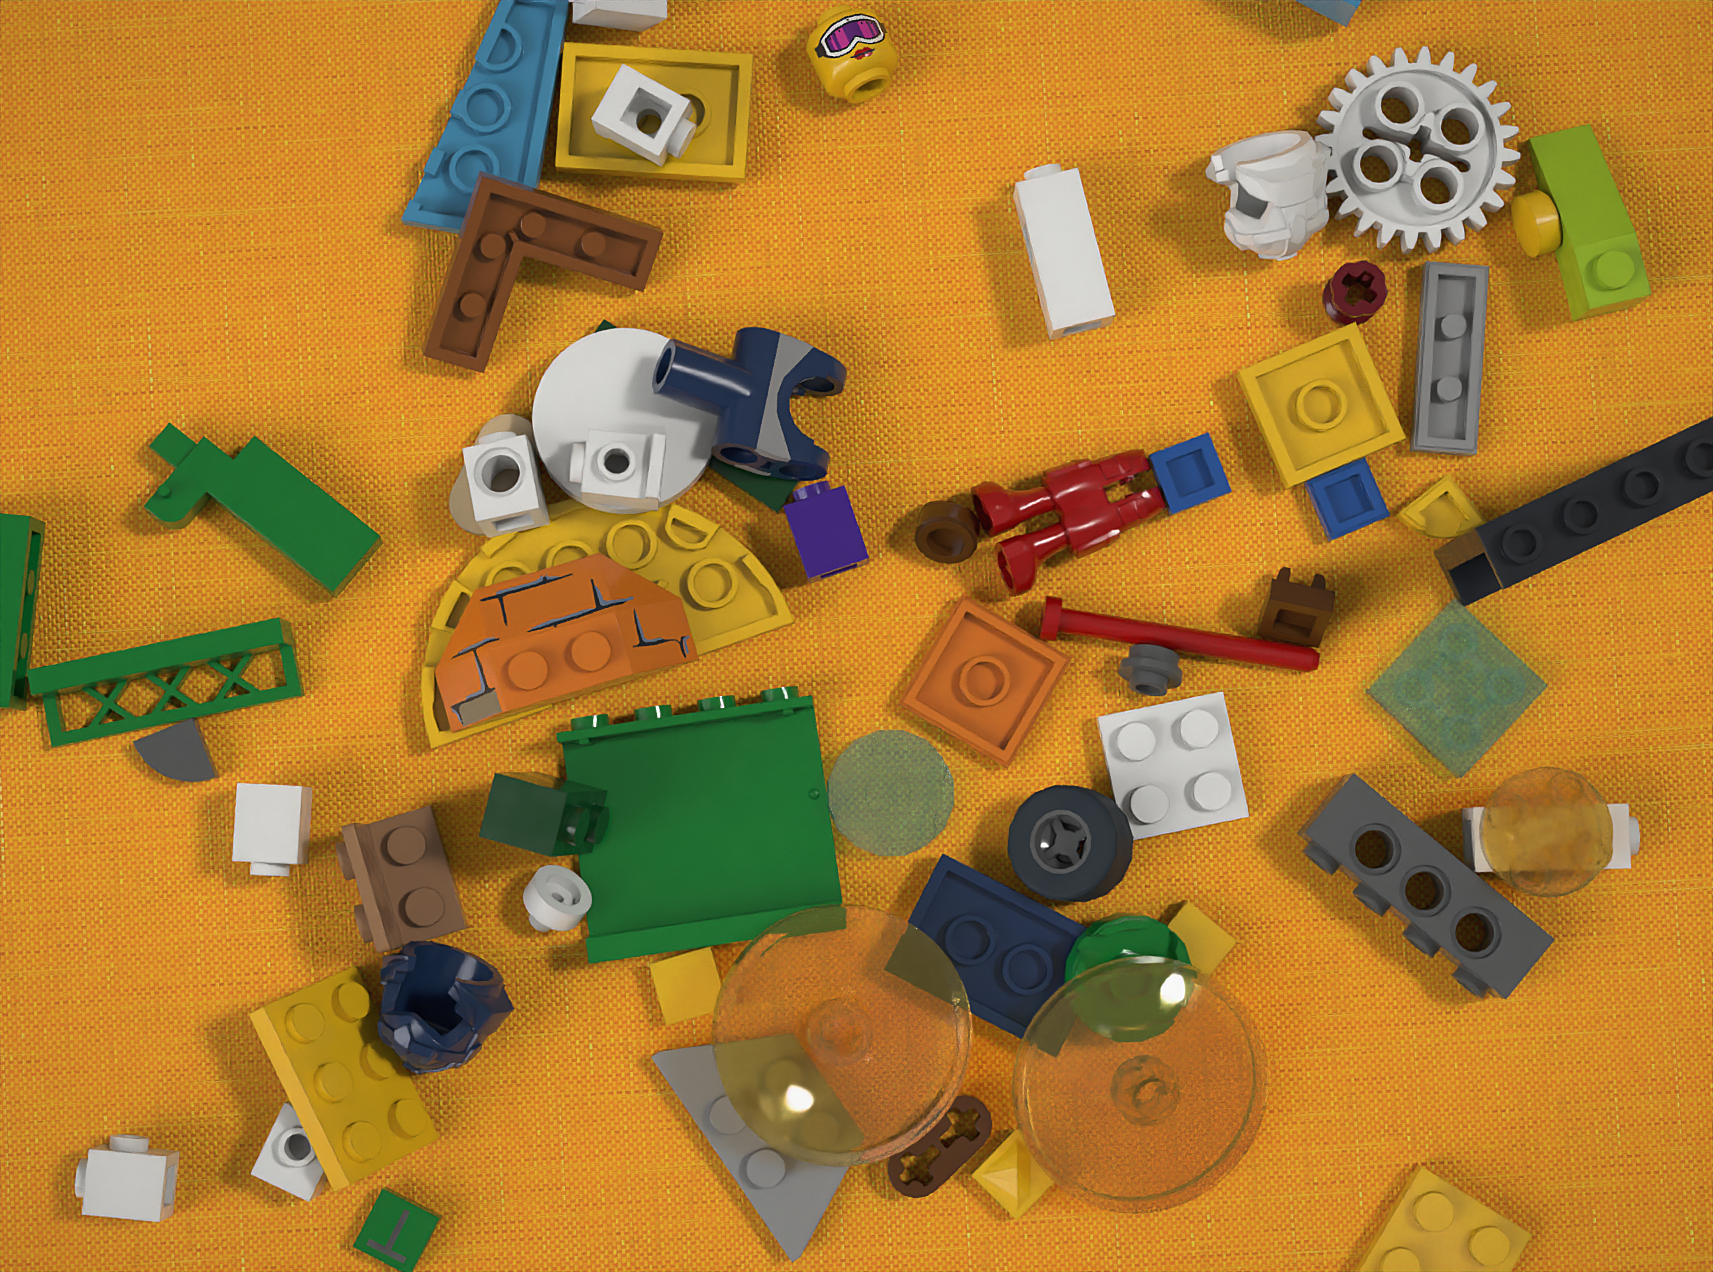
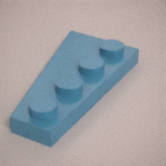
(499, 115)

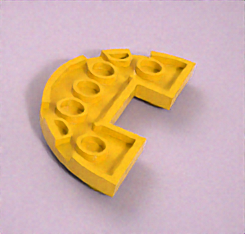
(717, 578)

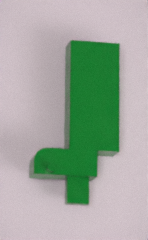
(268, 500)

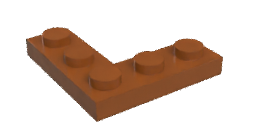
(520, 221)

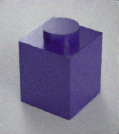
(825, 531)

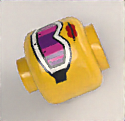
(852, 53)

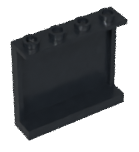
(1580, 515)

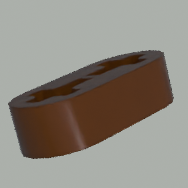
(950, 1156)

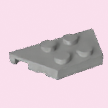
(781, 1188)

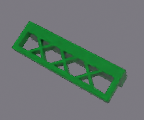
(163, 658)

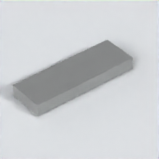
(1449, 358)

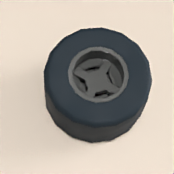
(1049, 834)

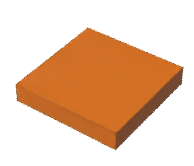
(984, 681)

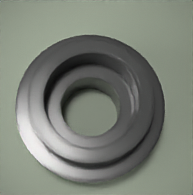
(1151, 669)

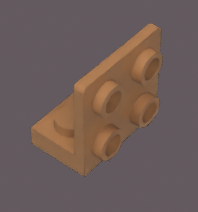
(401, 879)

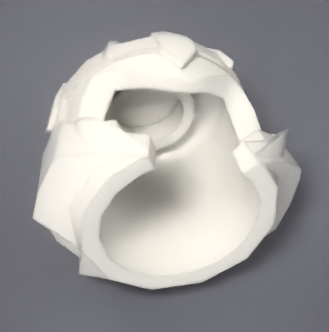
(1274, 191)

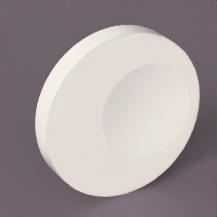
(608, 386)

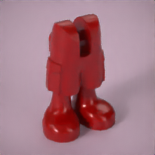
(1079, 500)

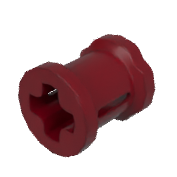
(1336, 290)

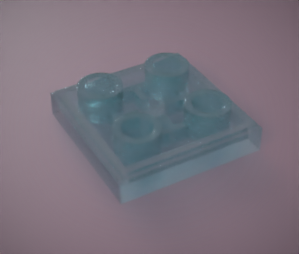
(1456, 688)

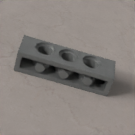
(1510, 938)

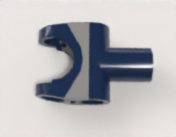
(753, 398)

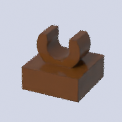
(1296, 610)

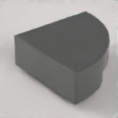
(179, 752)

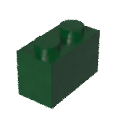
(544, 814)

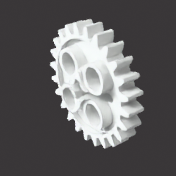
(1432, 96)

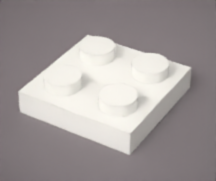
(1173, 765)

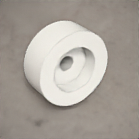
(556, 899)

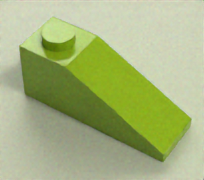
(1598, 242)

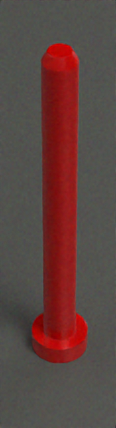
(1176, 638)

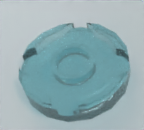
(890, 793)

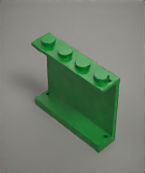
(708, 823)

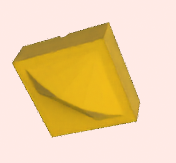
(1012, 1175)

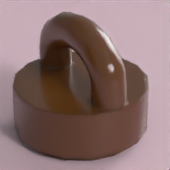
(947, 532)

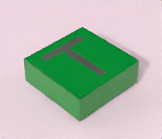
(397, 1230)

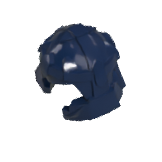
(439, 1005)

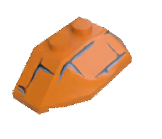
(558, 640)

